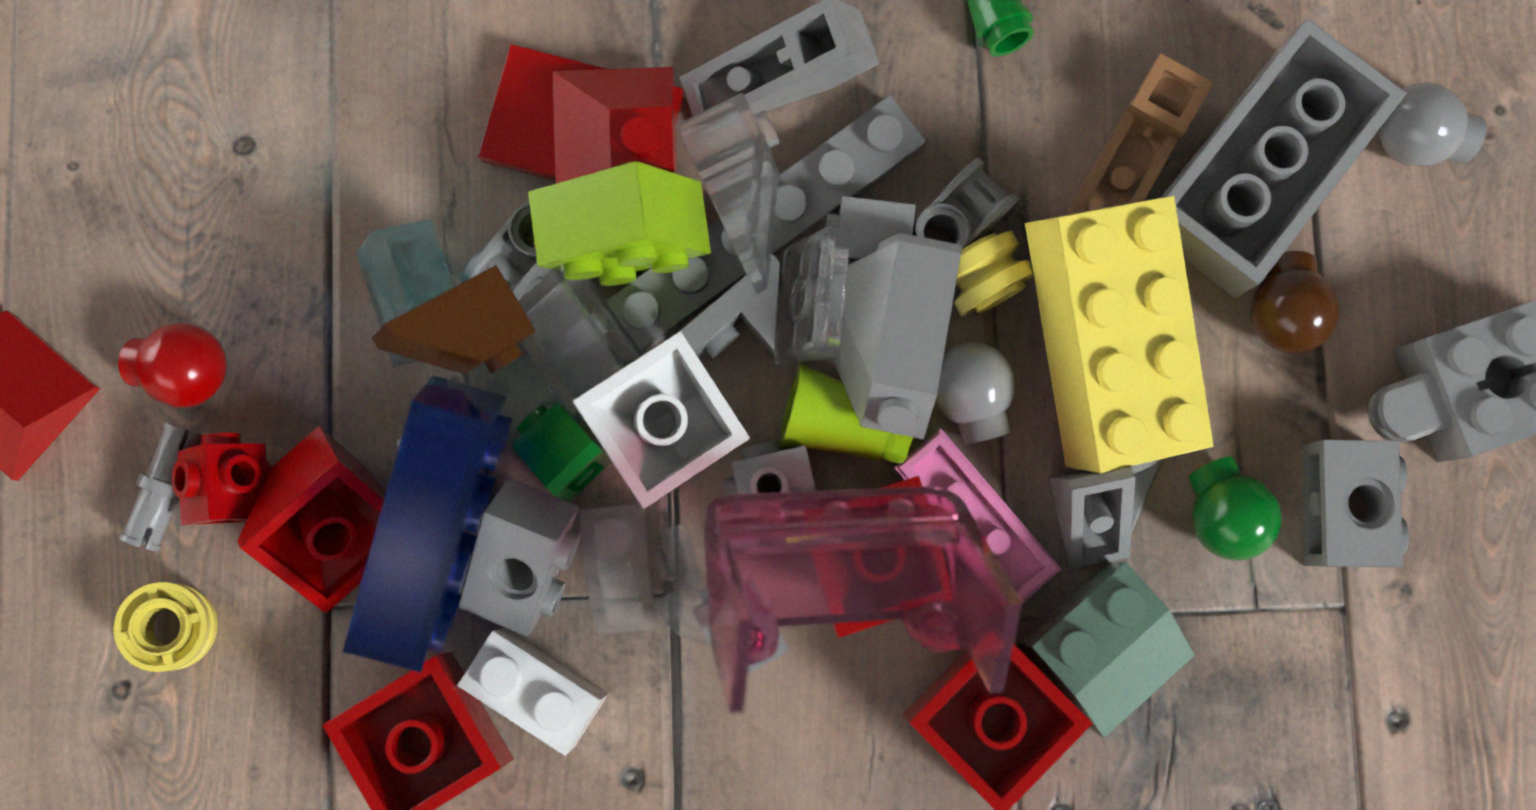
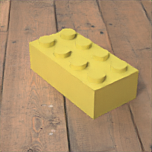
(1120, 335)

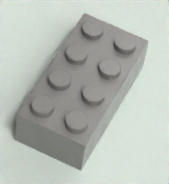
(1277, 156)

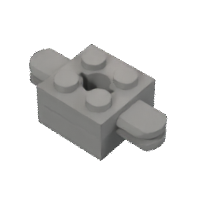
(1464, 387)

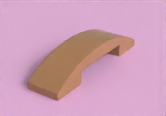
(1144, 137)

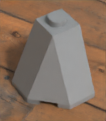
(897, 331)

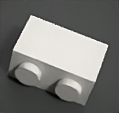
(532, 690)

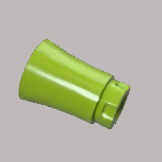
(824, 420)

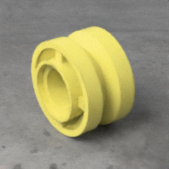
(990, 273)
(136, 620)

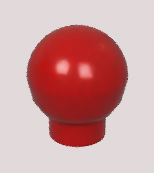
(175, 364)

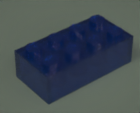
(424, 524)

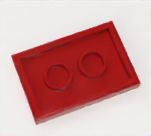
(522, 114)

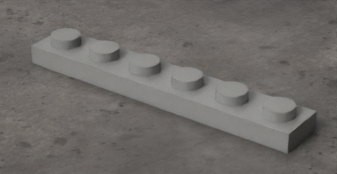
(805, 194)

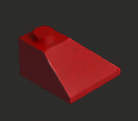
(613, 120)
(315, 520)

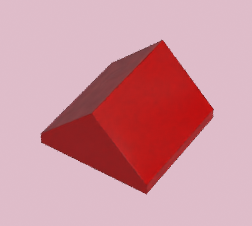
(37, 395)

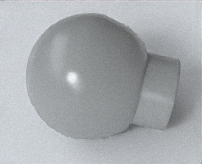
(1431, 127)
(976, 390)

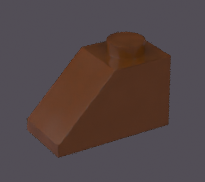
(462, 327)

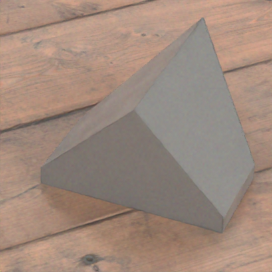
(1100, 511)

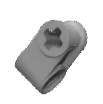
(968, 206)
(511, 254)

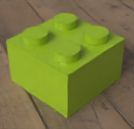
(619, 223)

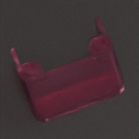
(853, 561)

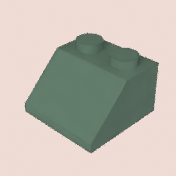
(1109, 646)

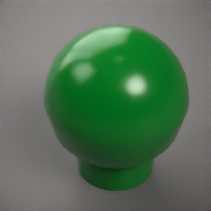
(1232, 511)

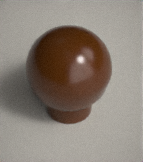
(1294, 305)

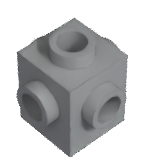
(764, 461)

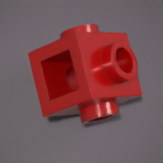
(219, 479)

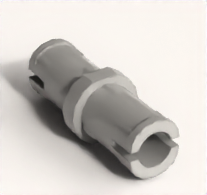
(156, 497)

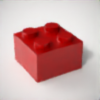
(997, 738)
(418, 740)

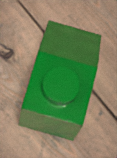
(560, 451)

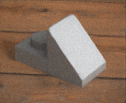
(715, 326)

